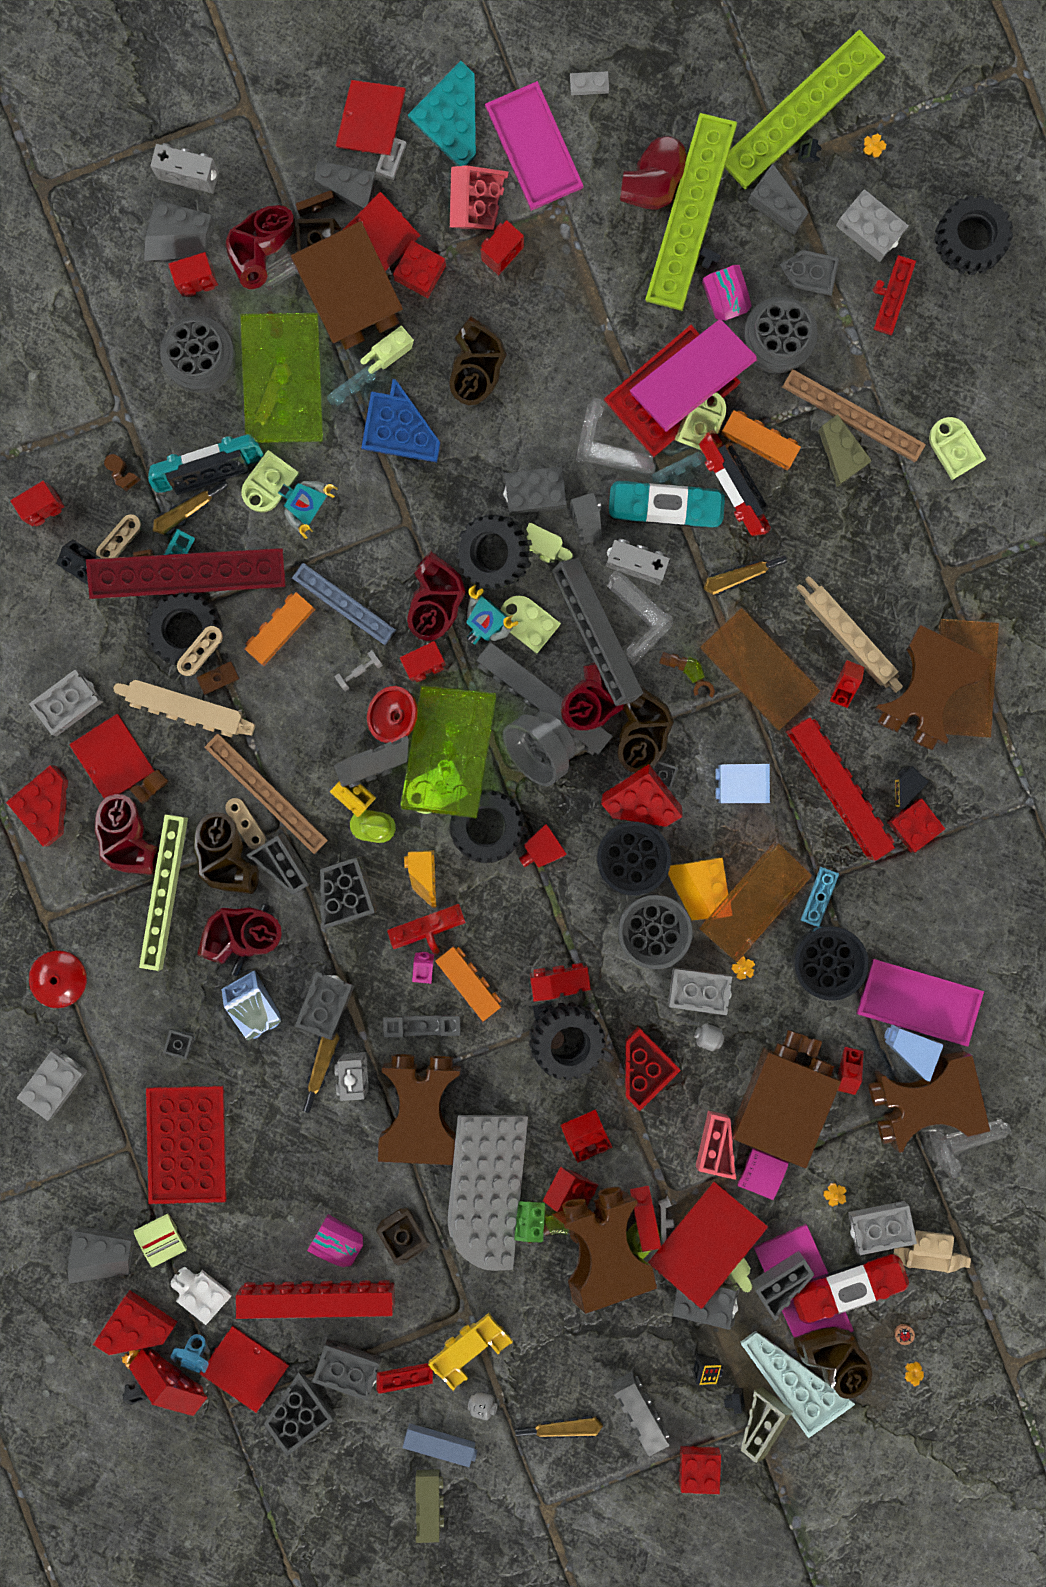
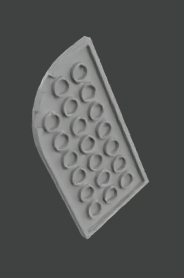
(487, 1188)

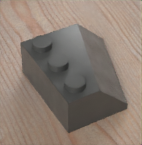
(299, 1415)

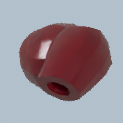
(656, 174)
(256, 238)
(436, 600)
(588, 702)
(120, 837)
(238, 932)

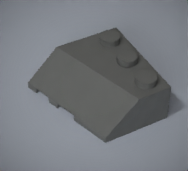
(177, 232)
(372, 762)
(346, 893)
(99, 1254)

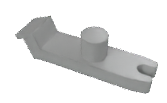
(663, 1222)

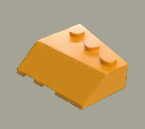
(422, 874)
(700, 886)

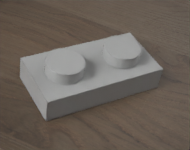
(589, 83)
(389, 164)

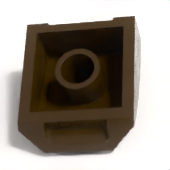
(313, 230)
(402, 1236)

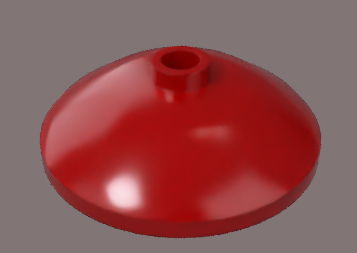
(384, 714)
(69, 974)

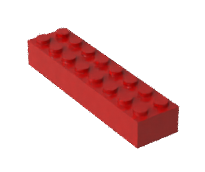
(840, 789)
(315, 1300)

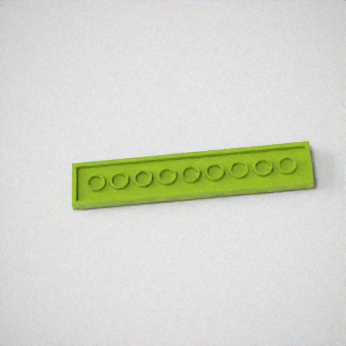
(803, 109)
(691, 211)

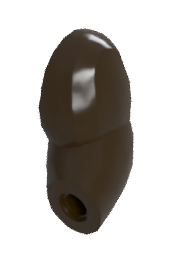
(478, 364)
(645, 733)
(219, 855)
(840, 1358)

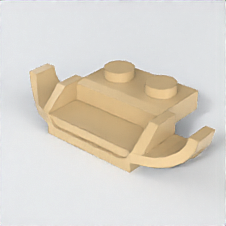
(932, 1253)

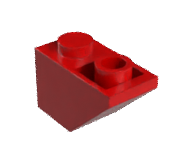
(847, 684)
(850, 1070)

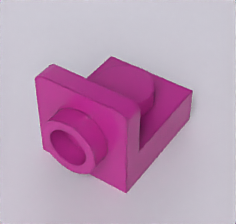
(423, 967)

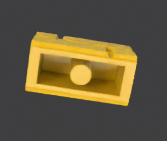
(355, 798)

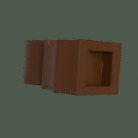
(118, 467)
(150, 786)
(802, 1043)

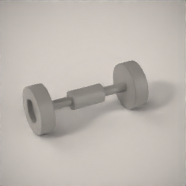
(359, 670)

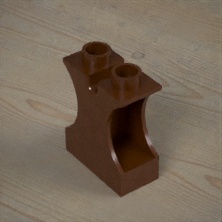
(937, 672)
(947, 1099)
(419, 1130)
(605, 1264)

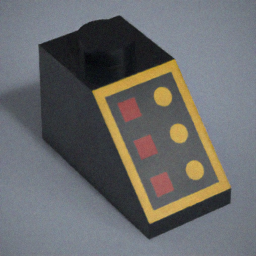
(908, 786)
(706, 1370)

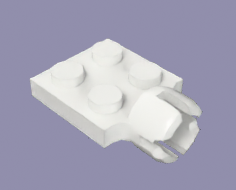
(199, 1294)

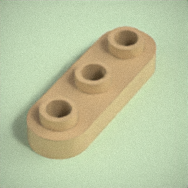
(121, 530)
(191, 655)
(244, 814)

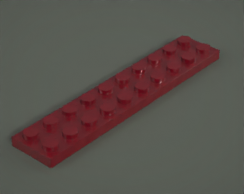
(185, 573)

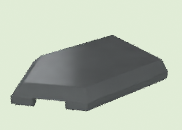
(811, 271)

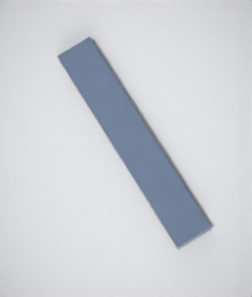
(344, 604)

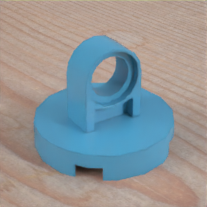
(190, 1357)

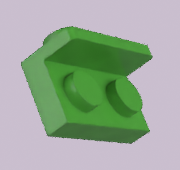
(530, 1222)

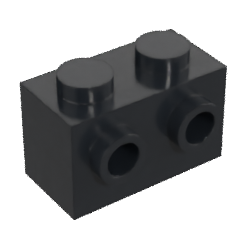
(73, 559)

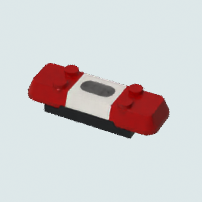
(736, 482)
(851, 1288)

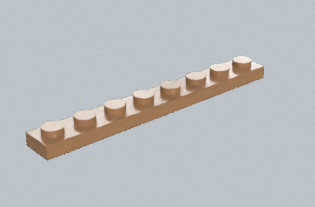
(854, 415)
(266, 793)

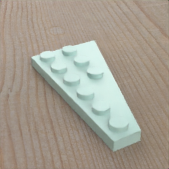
(799, 1388)

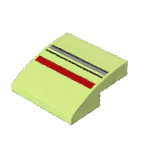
(160, 1240)

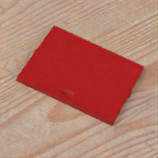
(370, 117)
(386, 229)
(112, 757)
(244, 1369)

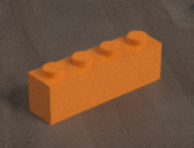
(761, 440)
(279, 628)
(468, 982)

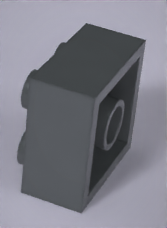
(666, 773)
(178, 1044)

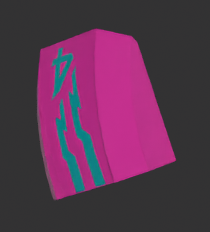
(727, 293)
(336, 1242)

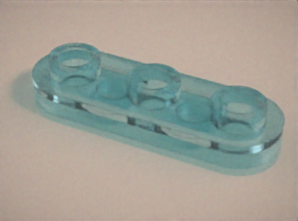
(351, 386)
(678, 468)

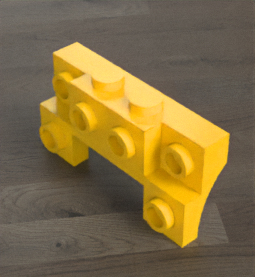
(465, 1347)

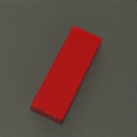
(404, 1378)

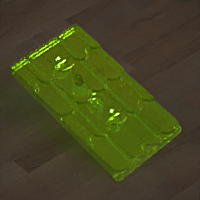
(281, 377)
(448, 751)

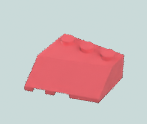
(475, 197)

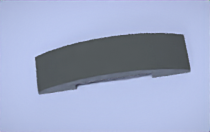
(422, 1025)

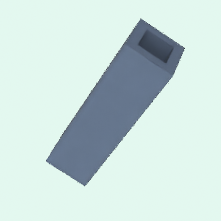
(439, 1445)

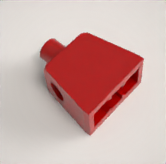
(542, 848)

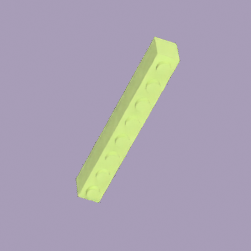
(163, 892)

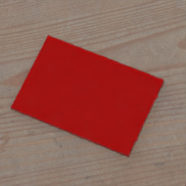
(707, 1245)

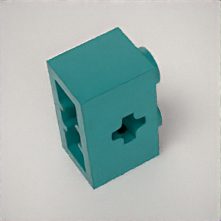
(180, 543)

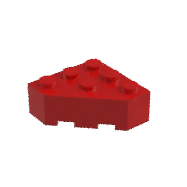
(642, 799)
(43, 805)
(551, 983)
(646, 1068)
(134, 1326)
(166, 1384)

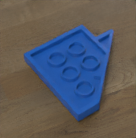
(398, 428)

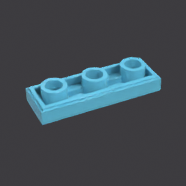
(823, 885)

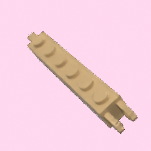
(850, 635)
(185, 707)

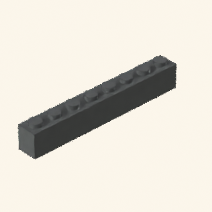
(597, 632)
(536, 694)

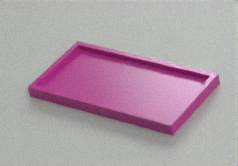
(534, 145)
(693, 375)
(920, 1002)
(783, 1246)

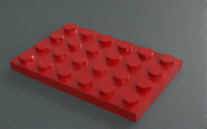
(634, 415)
(186, 1144)

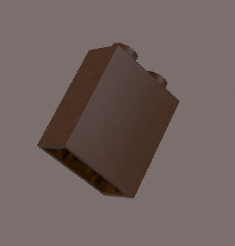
(348, 285)
(785, 1105)

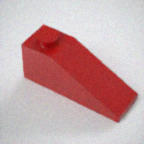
(645, 1219)

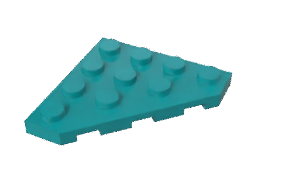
(449, 115)

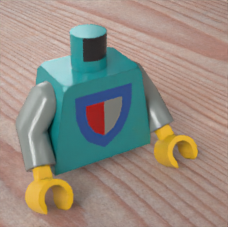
(304, 503)
(486, 619)

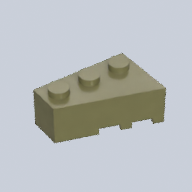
(843, 450)
(764, 1424)
(429, 1505)

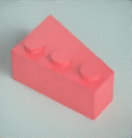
(716, 1147)

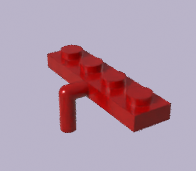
(893, 294)
(426, 927)

